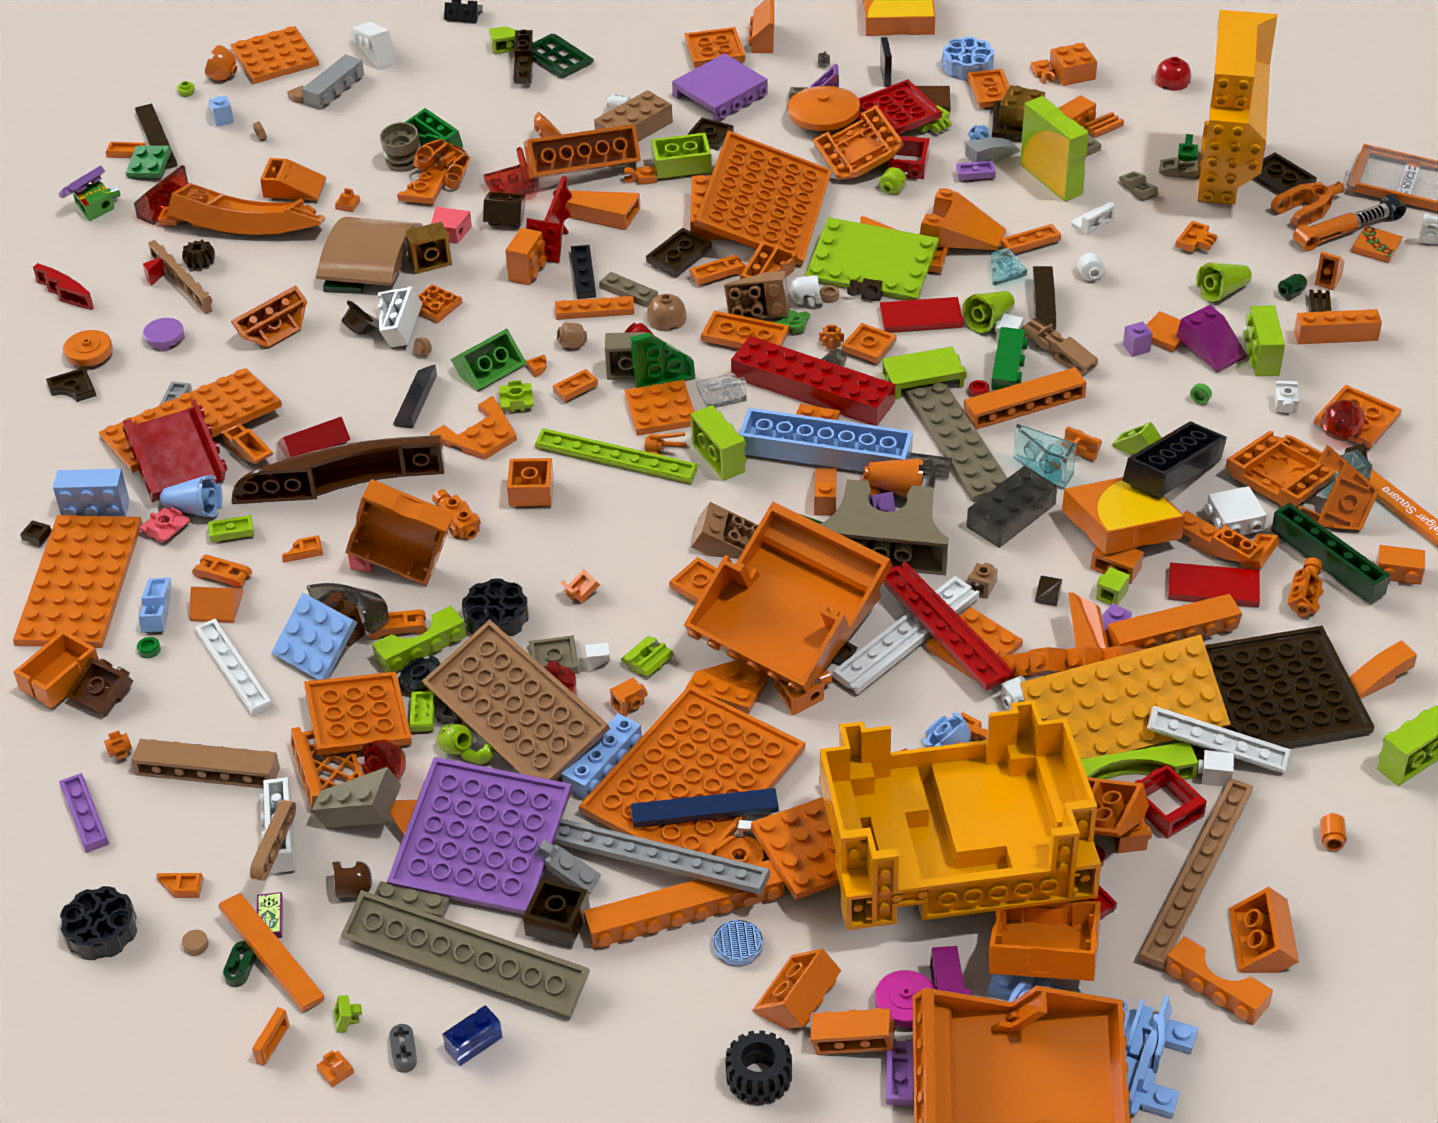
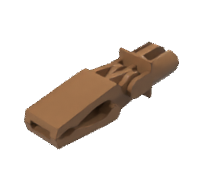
(1066, 351)

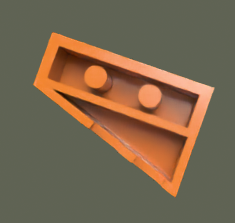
(770, 259)

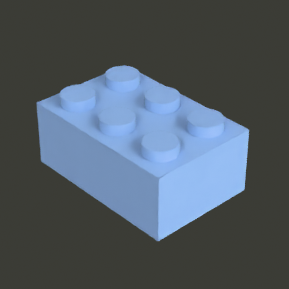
(91, 492)

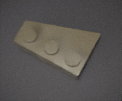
(358, 801)

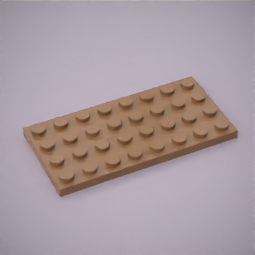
(515, 704)

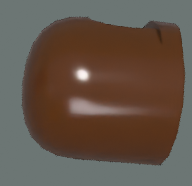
(351, 880)

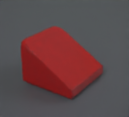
(154, 270)

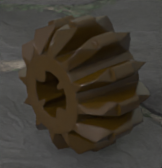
(198, 254)

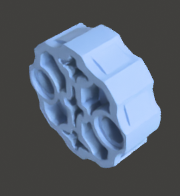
(967, 56)

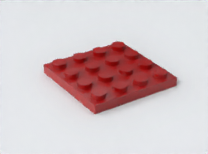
(902, 106)

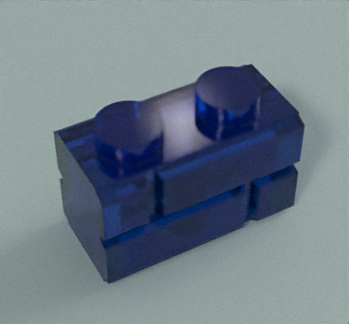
(472, 1035)

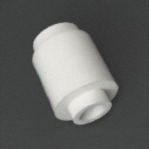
(616, 100)

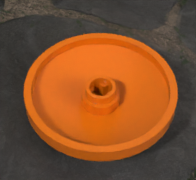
(823, 108)

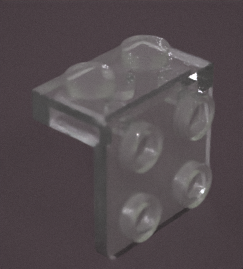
(722, 390)

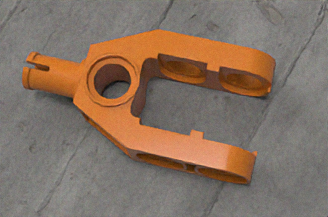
(1315, 194)

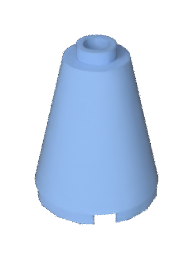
(195, 497)

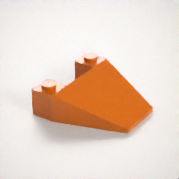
(961, 223)

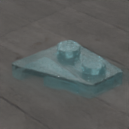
(1006, 267)

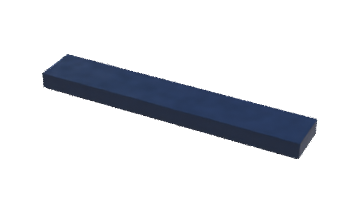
(704, 807)

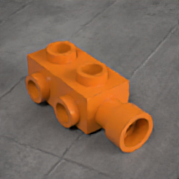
(464, 522)
(1306, 588)

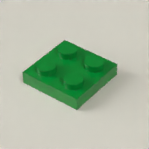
(148, 162)

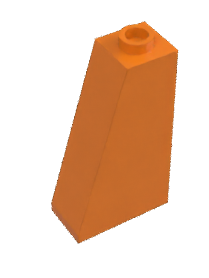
(604, 208)

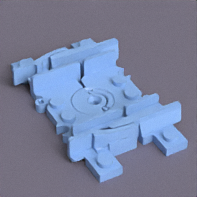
(1137, 1027)

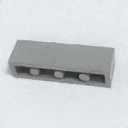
(333, 81)

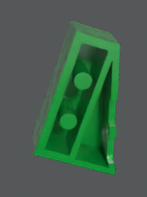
(433, 128)
(1009, 358)

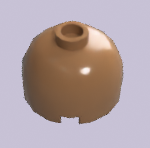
(666, 312)

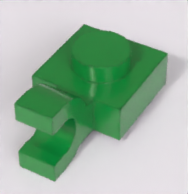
(1187, 151)

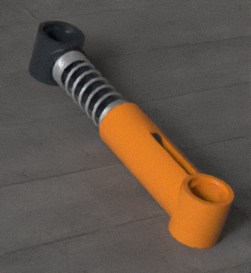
(1310, 236)

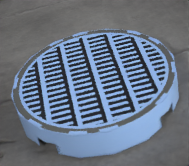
(738, 942)

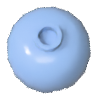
(947, 731)

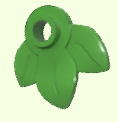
(796, 321)

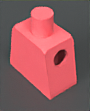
(455, 222)

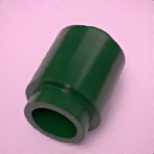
(1292, 285)

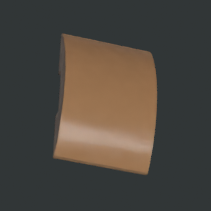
(364, 251)

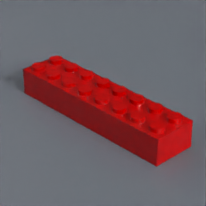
(813, 380)

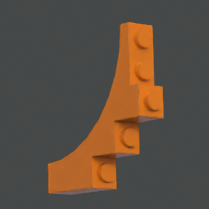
(1053, 660)

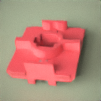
(164, 524)

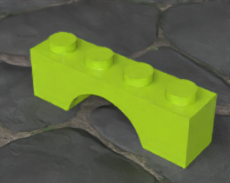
(395, 652)

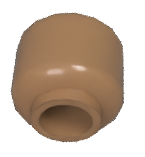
(571, 335)

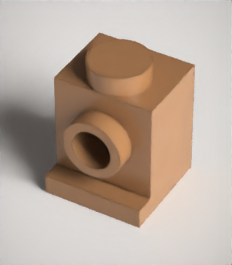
(985, 575)

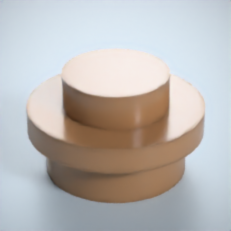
(422, 346)

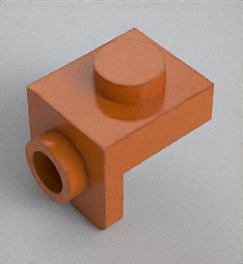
(581, 586)

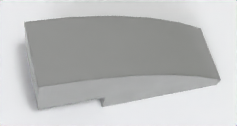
(990, 149)

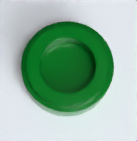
(148, 647)

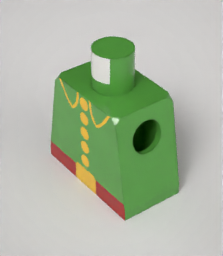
(96, 200)

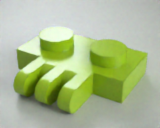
(939, 124)

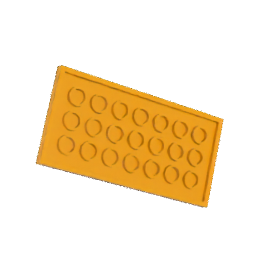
(1114, 697)

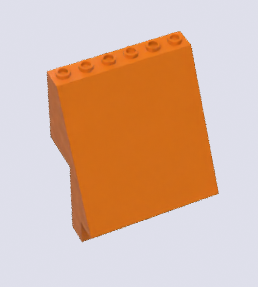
(789, 598)
(1020, 1060)

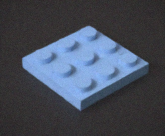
(314, 637)

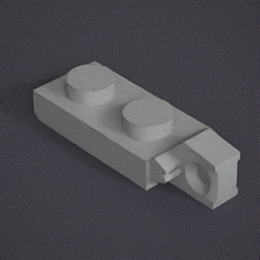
(567, 866)

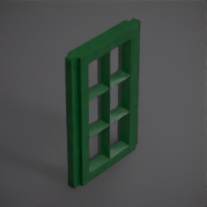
(584, 59)

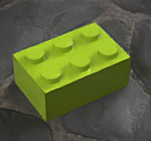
(681, 155)
(1264, 340)
(718, 442)
(1410, 747)

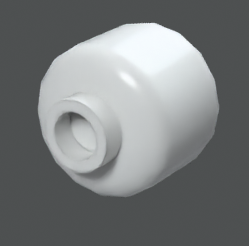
(1090, 267)

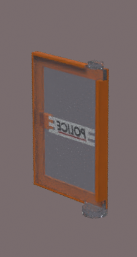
(1396, 173)

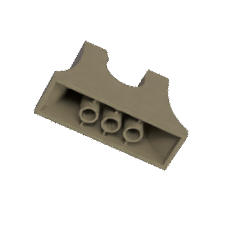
(899, 535)

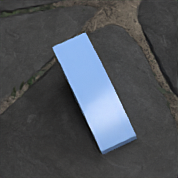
(155, 604)

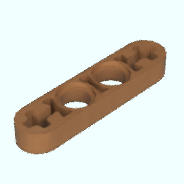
(272, 840)

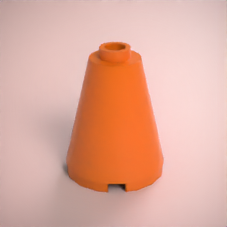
(894, 475)

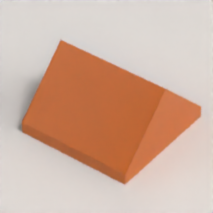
(214, 603)

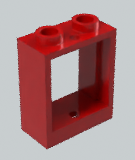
(912, 147)
(1193, 802)

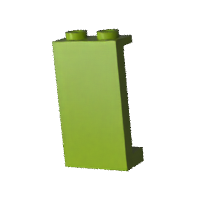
(923, 369)

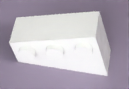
(375, 44)
(398, 315)

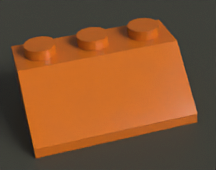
(762, 28)
(1263, 933)
(798, 989)

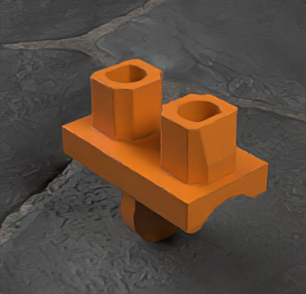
(1086, 445)

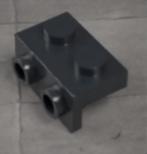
(462, 11)

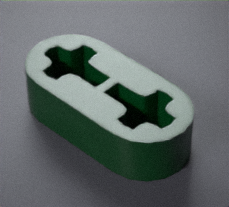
(234, 962)

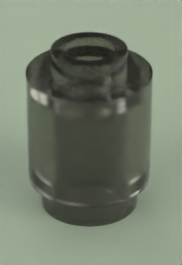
(835, 356)

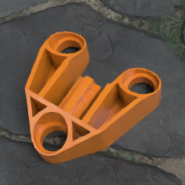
(446, 154)

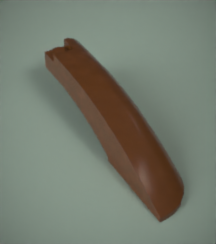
(340, 467)

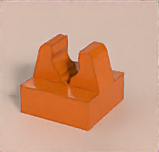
(347, 201)
(334, 1068)

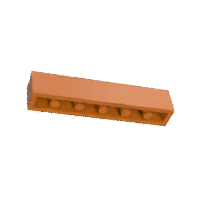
(1025, 398)
(1176, 623)

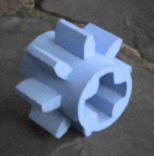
(979, 132)

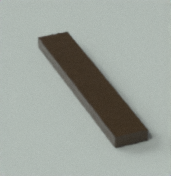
(153, 130)

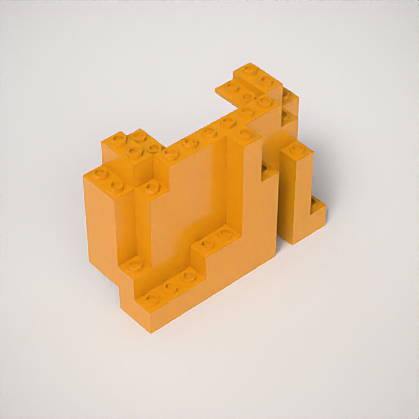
(961, 821)

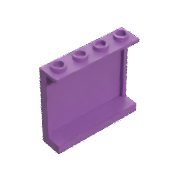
(721, 86)

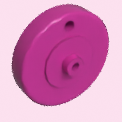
(897, 993)

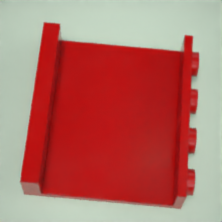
(174, 449)

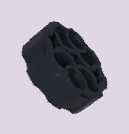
(498, 601)
(98, 923)

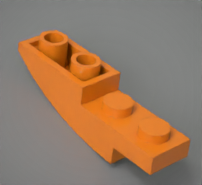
(1218, 542)

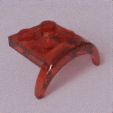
(512, 179)

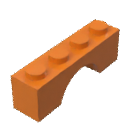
(1243, 997)

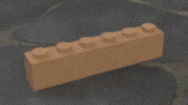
(204, 763)

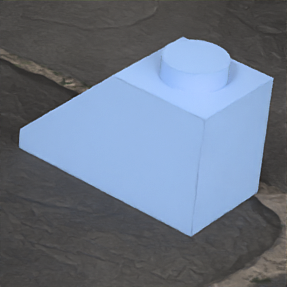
(221, 110)

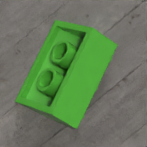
(489, 360)

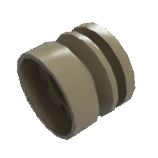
(400, 145)

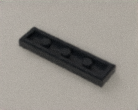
(583, 272)

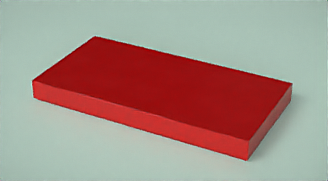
(921, 314)
(1204, 582)

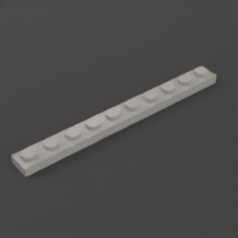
(663, 856)

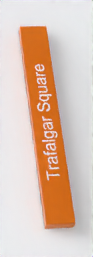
(1406, 508)

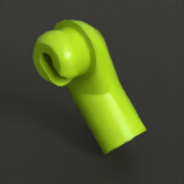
(480, 757)

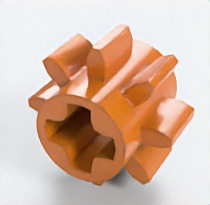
(831, 336)
(118, 745)

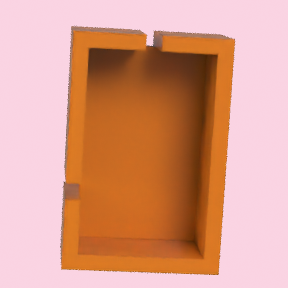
(54, 668)

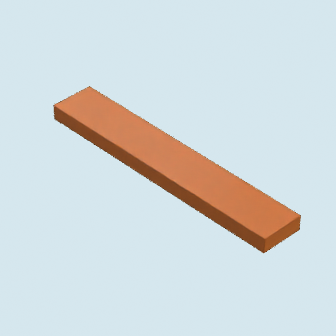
(271, 952)

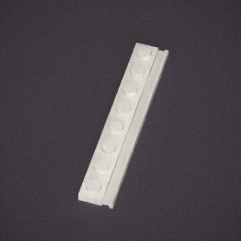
(898, 640)

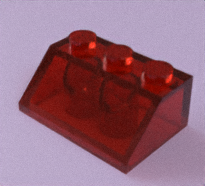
(152, 202)

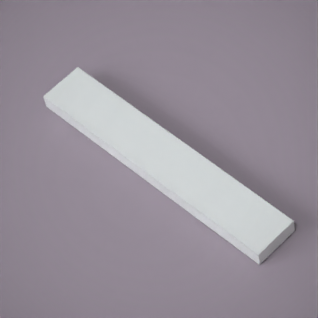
(234, 667)
(1218, 739)

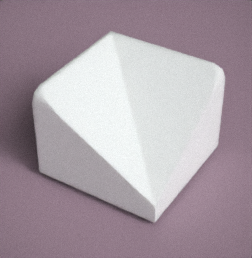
(597, 655)

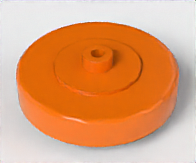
(87, 348)

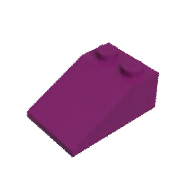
(1211, 338)

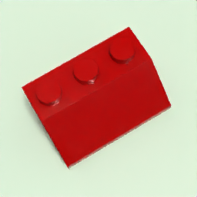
(315, 438)

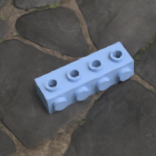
(602, 756)

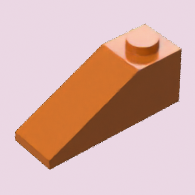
(825, 491)

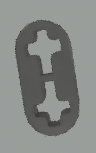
(407, 1047)

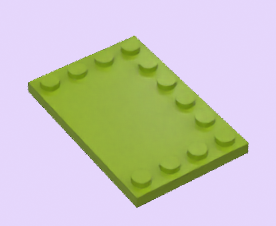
(873, 252)

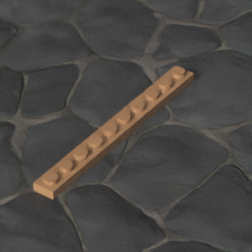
(1196, 873)

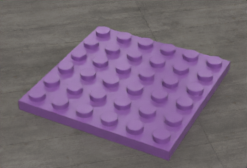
(479, 835)

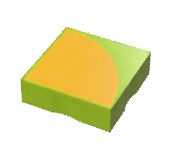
(1054, 148)

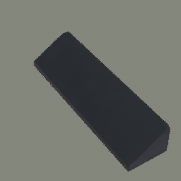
(416, 397)

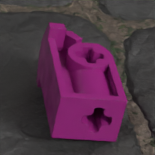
(946, 970)

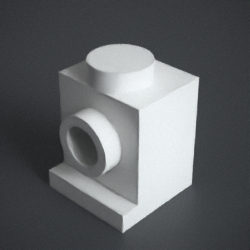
(1286, 397)

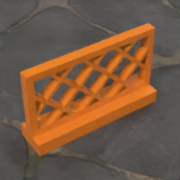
(307, 765)

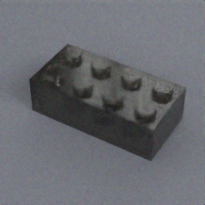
(1011, 506)

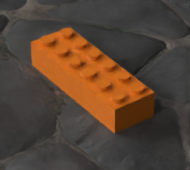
(582, 151)

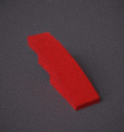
(63, 285)

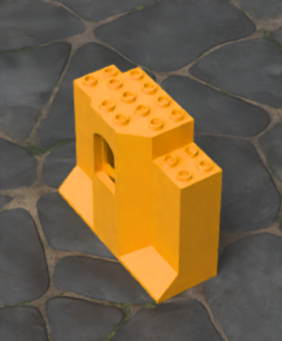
(1238, 107)

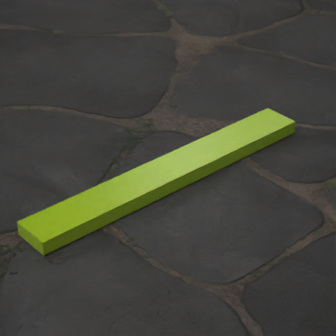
(616, 456)

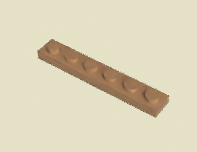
(181, 278)

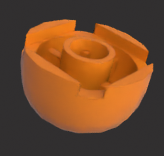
(221, 65)

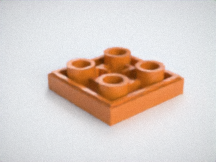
(438, 303)

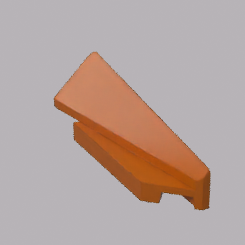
(1087, 623)

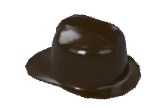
(358, 320)

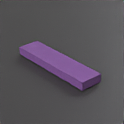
(84, 812)

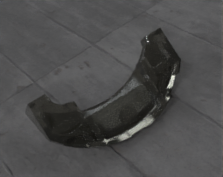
(372, 603)

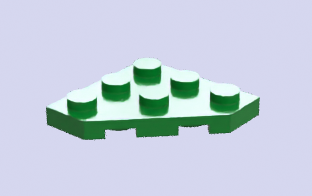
(658, 361)

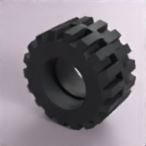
(758, 1049)

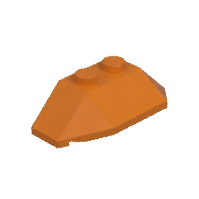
(273, 319)

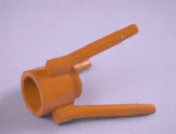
(656, 442)

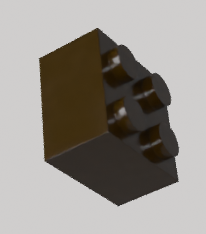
(556, 912)

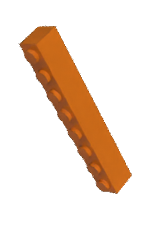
(672, 908)

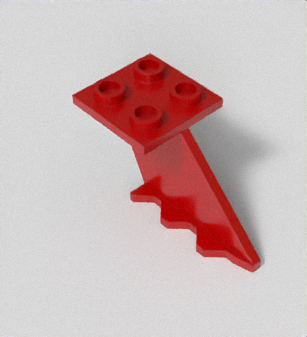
(553, 224)

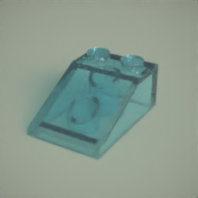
(1045, 454)

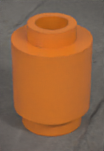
(1333, 831)

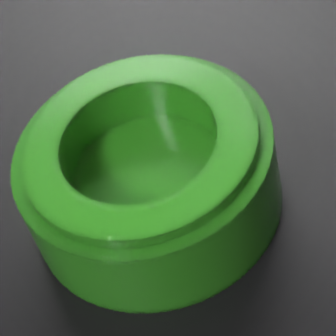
(1201, 393)

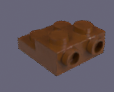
(100, 686)

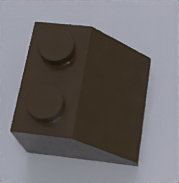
(504, 208)

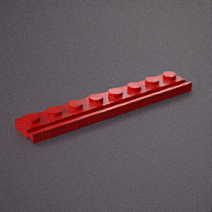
(947, 627)

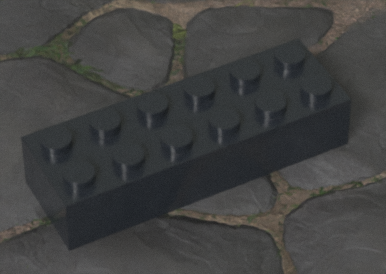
(1174, 459)

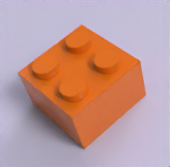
(1073, 64)
(525, 256)
(530, 482)

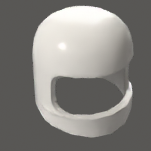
(804, 287)

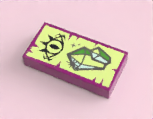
(271, 911)

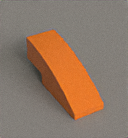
(246, 444)
(1383, 669)

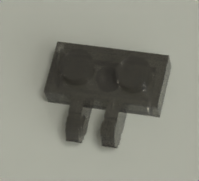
(933, 466)

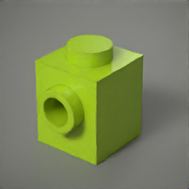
(1112, 586)

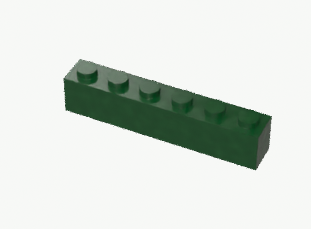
(1336, 556)

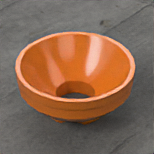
(544, 126)

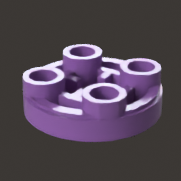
(163, 333)

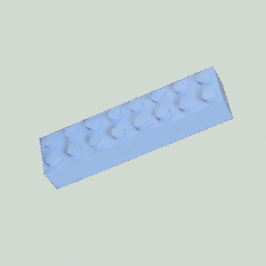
(822, 440)

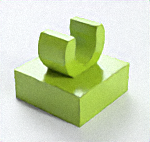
(345, 1013)

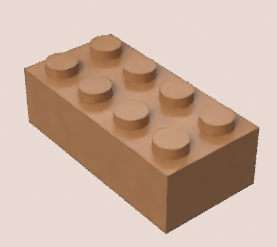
(645, 111)

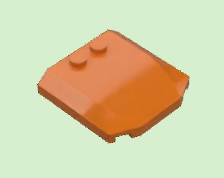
(859, 145)
(1280, 468)

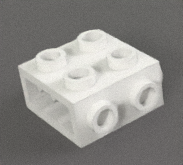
(1236, 510)

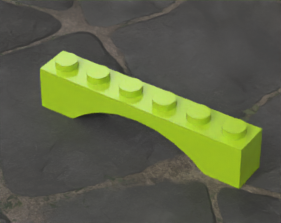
(1143, 761)

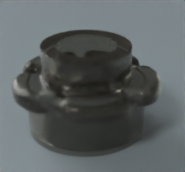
(823, 59)

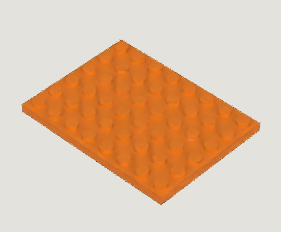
(763, 196)
(692, 752)

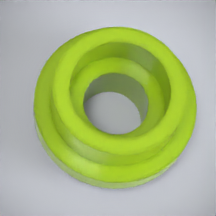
(186, 88)

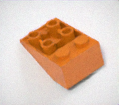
(290, 181)

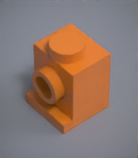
(627, 696)

